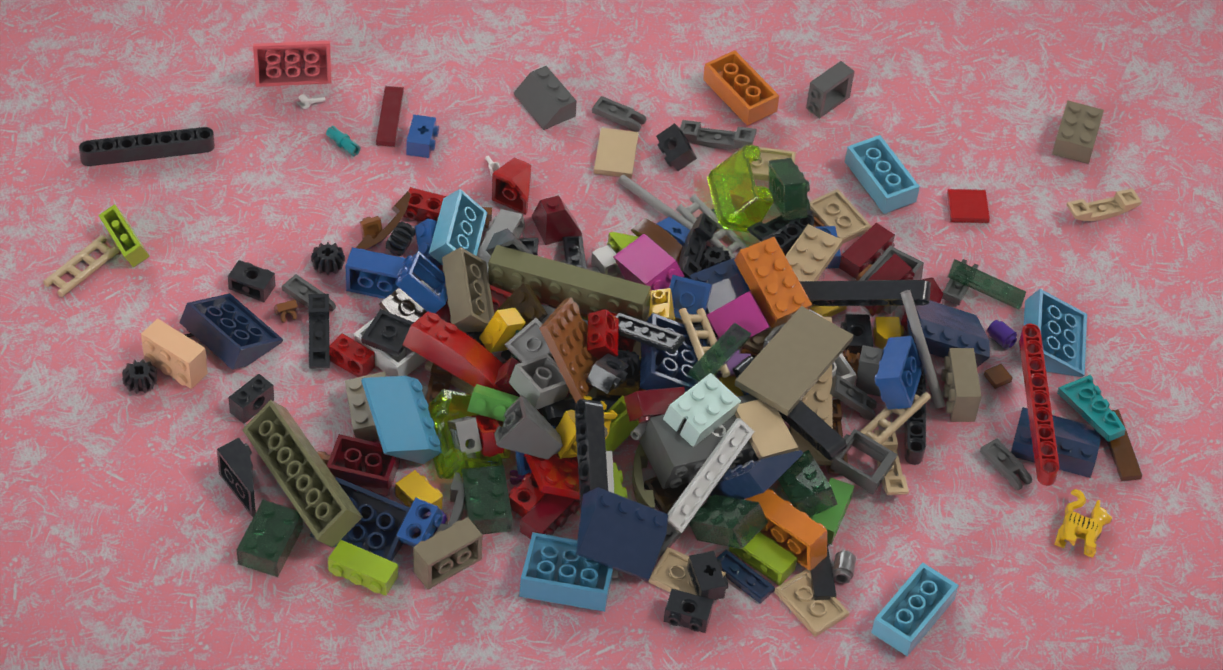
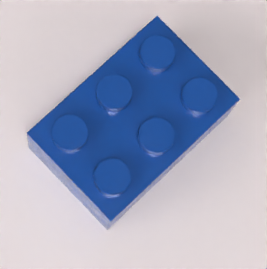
(372, 273)
(899, 372)

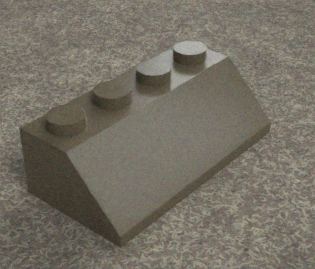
(467, 290)

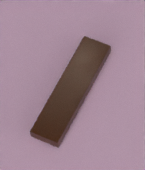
(1124, 456)

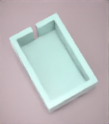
(704, 407)

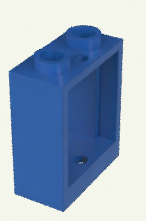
(417, 290)

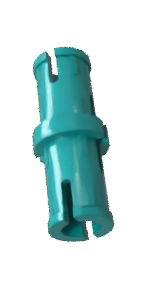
(343, 140)

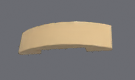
(1106, 208)
(894, 482)

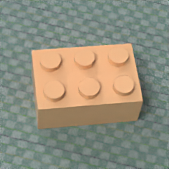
(174, 353)

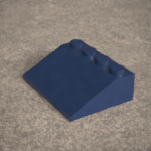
(726, 283)
(951, 328)
(229, 330)
(668, 370)
(1075, 443)
(754, 476)
(379, 521)
(620, 533)

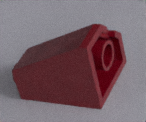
(554, 220)

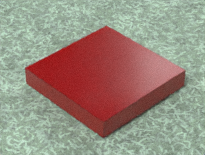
(968, 206)

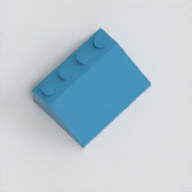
(1062, 332)
(402, 418)
(562, 577)

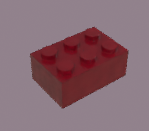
(363, 464)

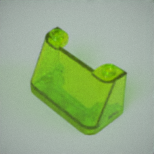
(734, 191)
(446, 407)

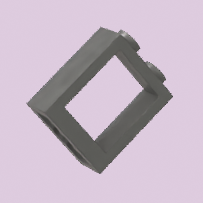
(830, 89)
(871, 448)

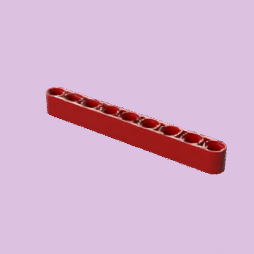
(1039, 405)

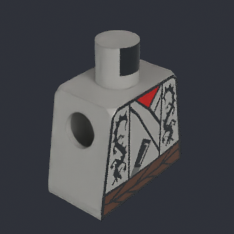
(463, 430)

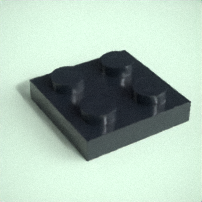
(387, 333)

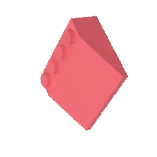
(292, 63)

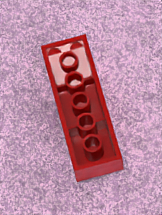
(453, 351)

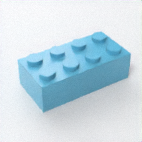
(882, 174)
(458, 225)
(914, 609)

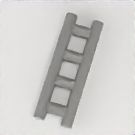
(698, 204)

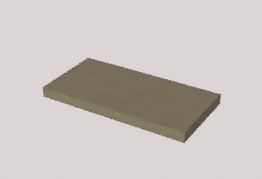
(794, 360)

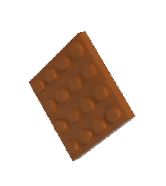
(567, 341)

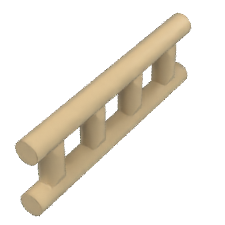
(81, 275)
(695, 335)
(891, 427)

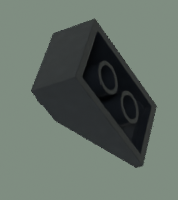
(236, 471)

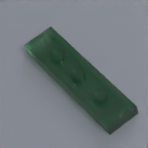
(986, 284)
(720, 352)

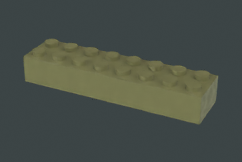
(557, 281)
(302, 474)

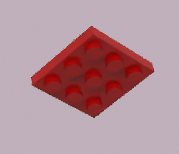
(556, 475)

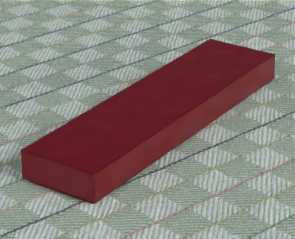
(390, 116)

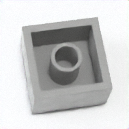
(539, 381)

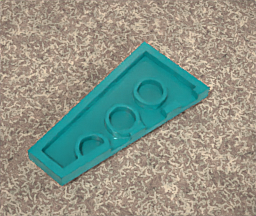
(1089, 404)

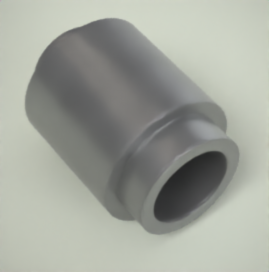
(844, 566)

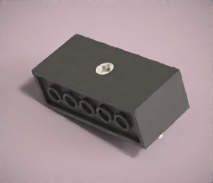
(675, 459)

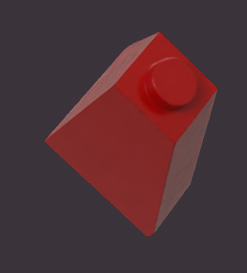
(512, 185)

